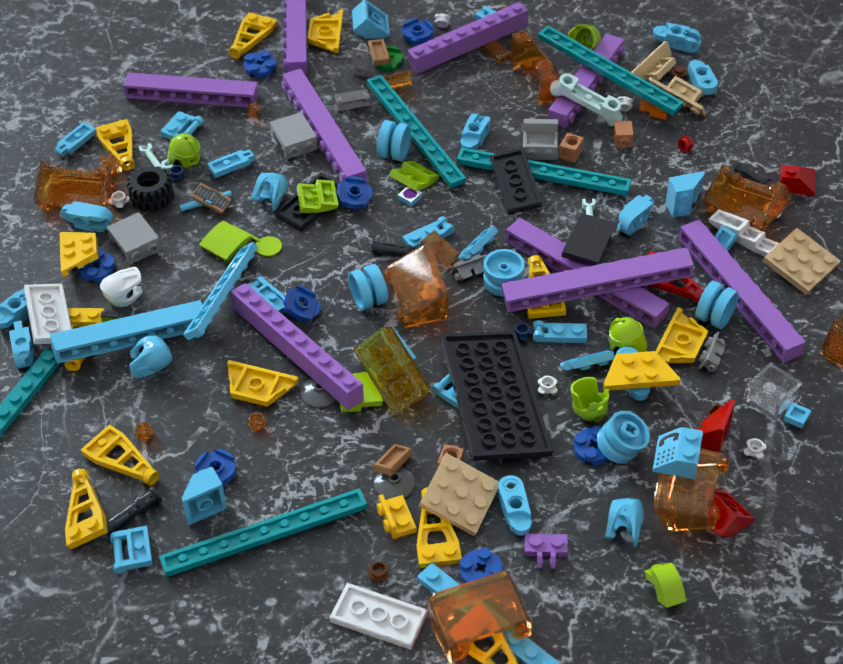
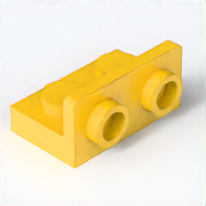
(396, 515)

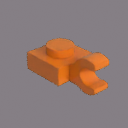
(654, 110)

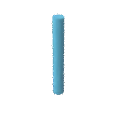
(194, 204)

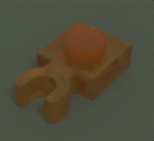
(111, 162)

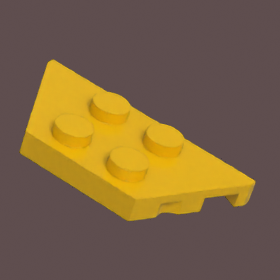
(326, 31)
(77, 250)
(681, 339)
(639, 371)
(258, 384)

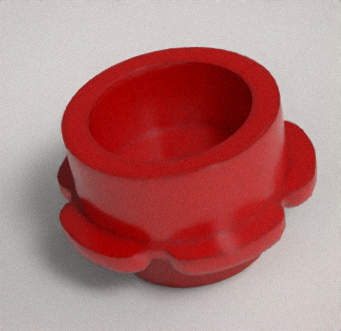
(685, 144)

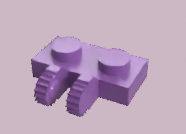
(546, 545)

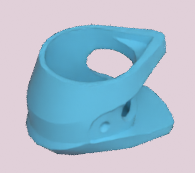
(274, 188)
(152, 359)
(625, 513)

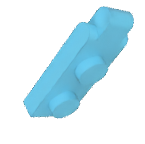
(75, 139)
(231, 163)
(477, 244)
(585, 362)

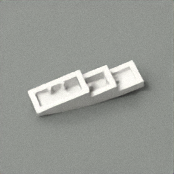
(748, 236)

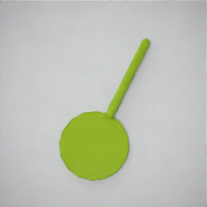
(267, 246)

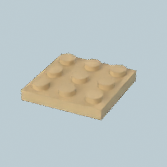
(801, 261)
(459, 494)

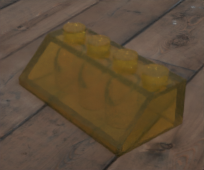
(392, 370)

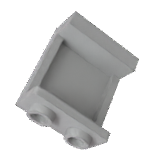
(294, 135)
(540, 139)
(134, 238)

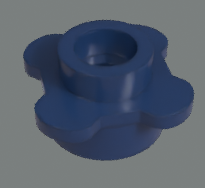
(177, 173)
(523, 331)

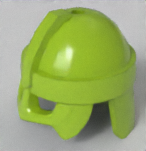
(582, 34)
(185, 149)
(627, 333)
(587, 400)

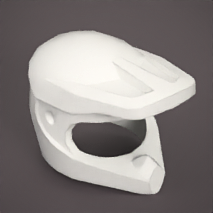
(118, 285)

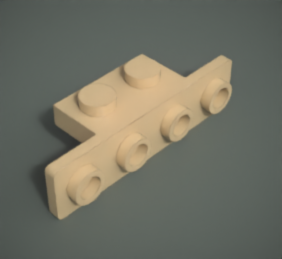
(656, 64)
(683, 91)

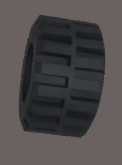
(150, 188)

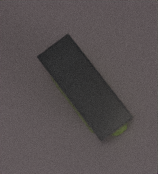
(108, 316)

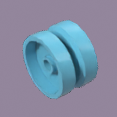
(394, 140)
(500, 268)
(368, 287)
(717, 304)
(623, 437)

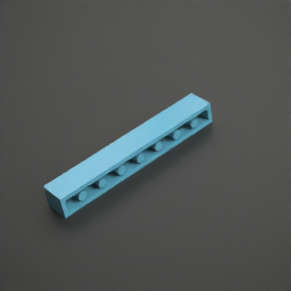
(122, 332)

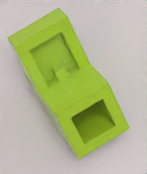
(667, 584)

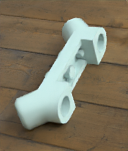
(606, 107)

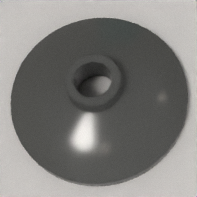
(314, 396)
(391, 488)

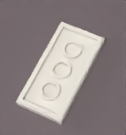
(46, 311)
(379, 616)

